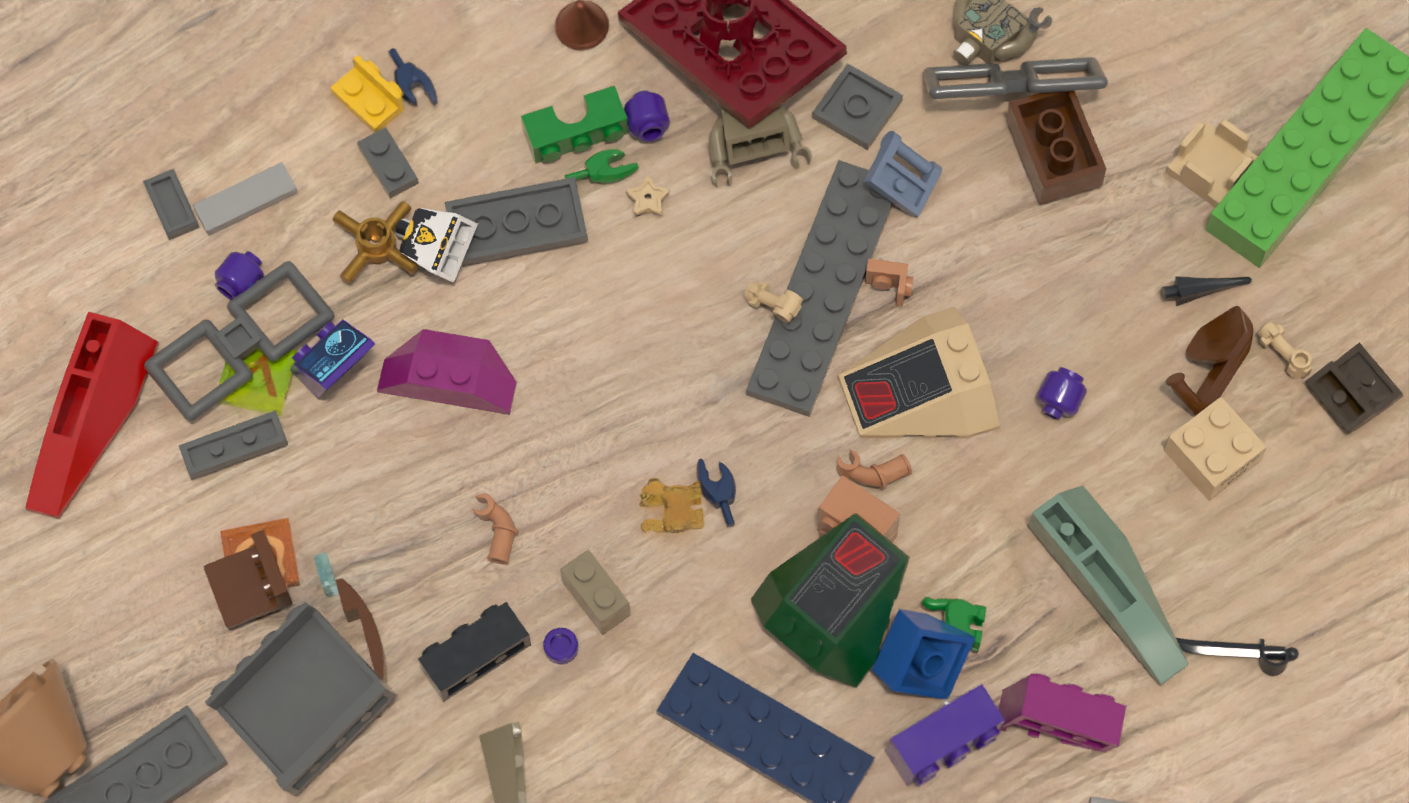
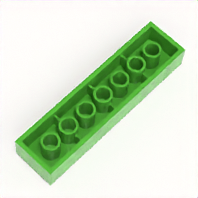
(1311, 148)

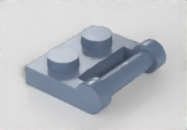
(899, 183)

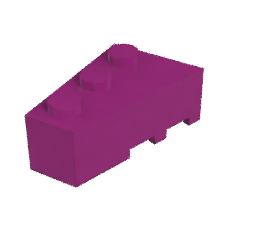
(1063, 712)

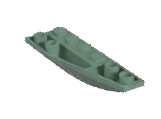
(1110, 576)

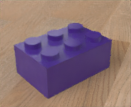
(945, 737)

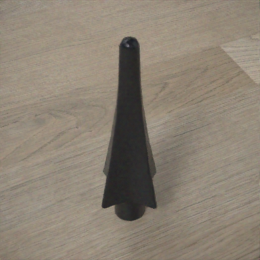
(1190, 288)

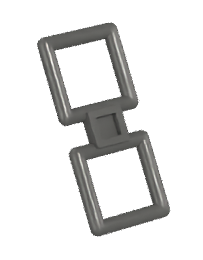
(1014, 80)
(239, 340)

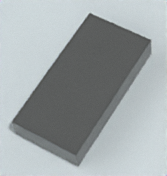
(171, 204)

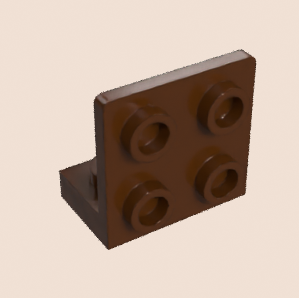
(248, 583)

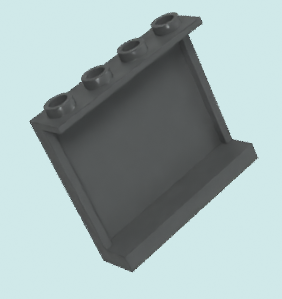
(300, 697)

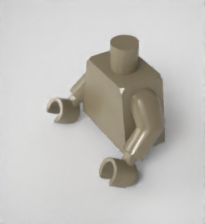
(738, 143)

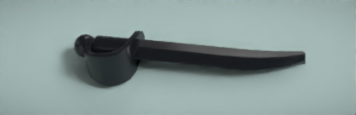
(1259, 651)

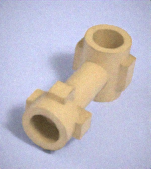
(785, 306)
(1298, 360)

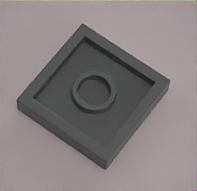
(857, 106)

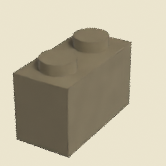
(595, 592)

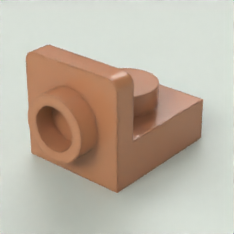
(889, 274)

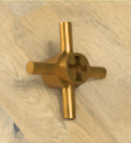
(374, 229)

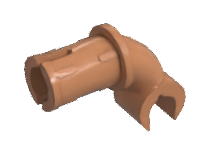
(876, 475)
(503, 529)

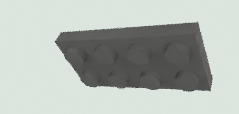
(522, 220)

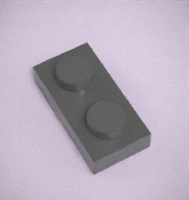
(387, 162)

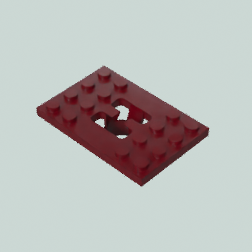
(766, 69)

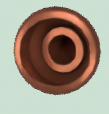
(581, 25)

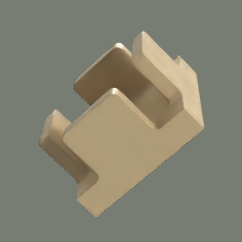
(1212, 160)

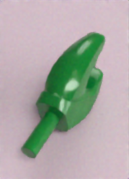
(599, 171)

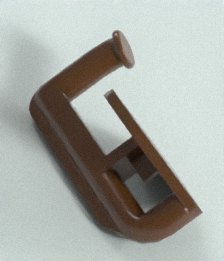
(1221, 342)

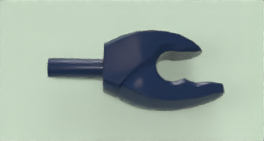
(409, 76)
(720, 492)

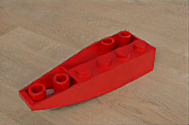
(89, 408)

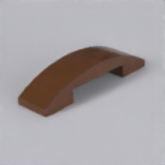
(356, 609)

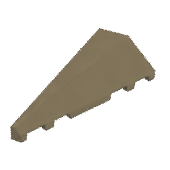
(505, 763)

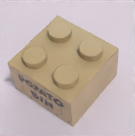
(1215, 448)

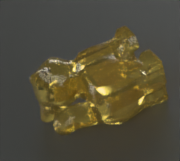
(676, 501)

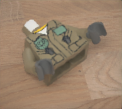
(994, 30)

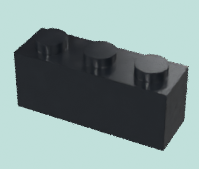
(474, 650)

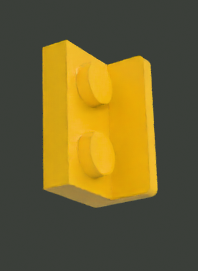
(369, 94)

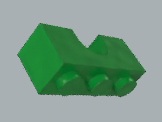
(551, 137)

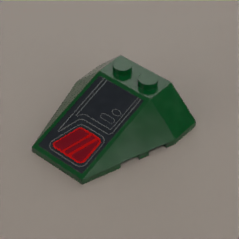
(835, 599)

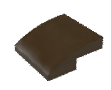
(1354, 388)

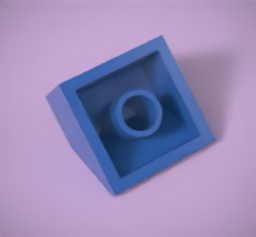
(922, 655)

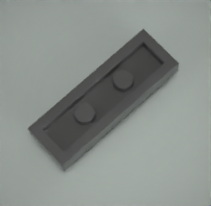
(233, 445)

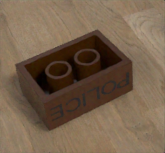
(1056, 144)

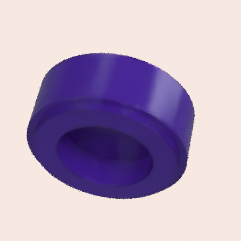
(560, 646)

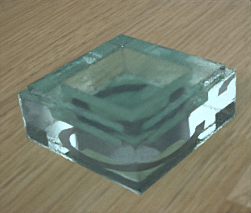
(326, 574)

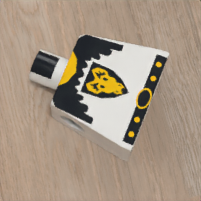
(436, 240)

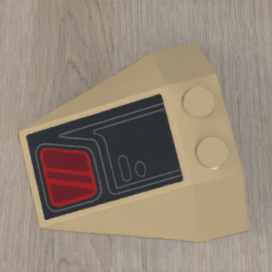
(922, 383)

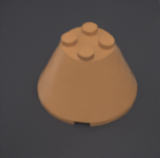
(39, 733)

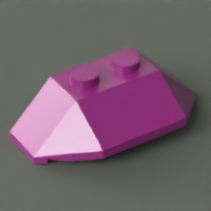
(449, 372)

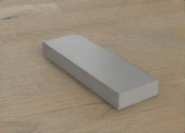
(245, 198)

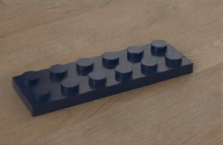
(764, 734)

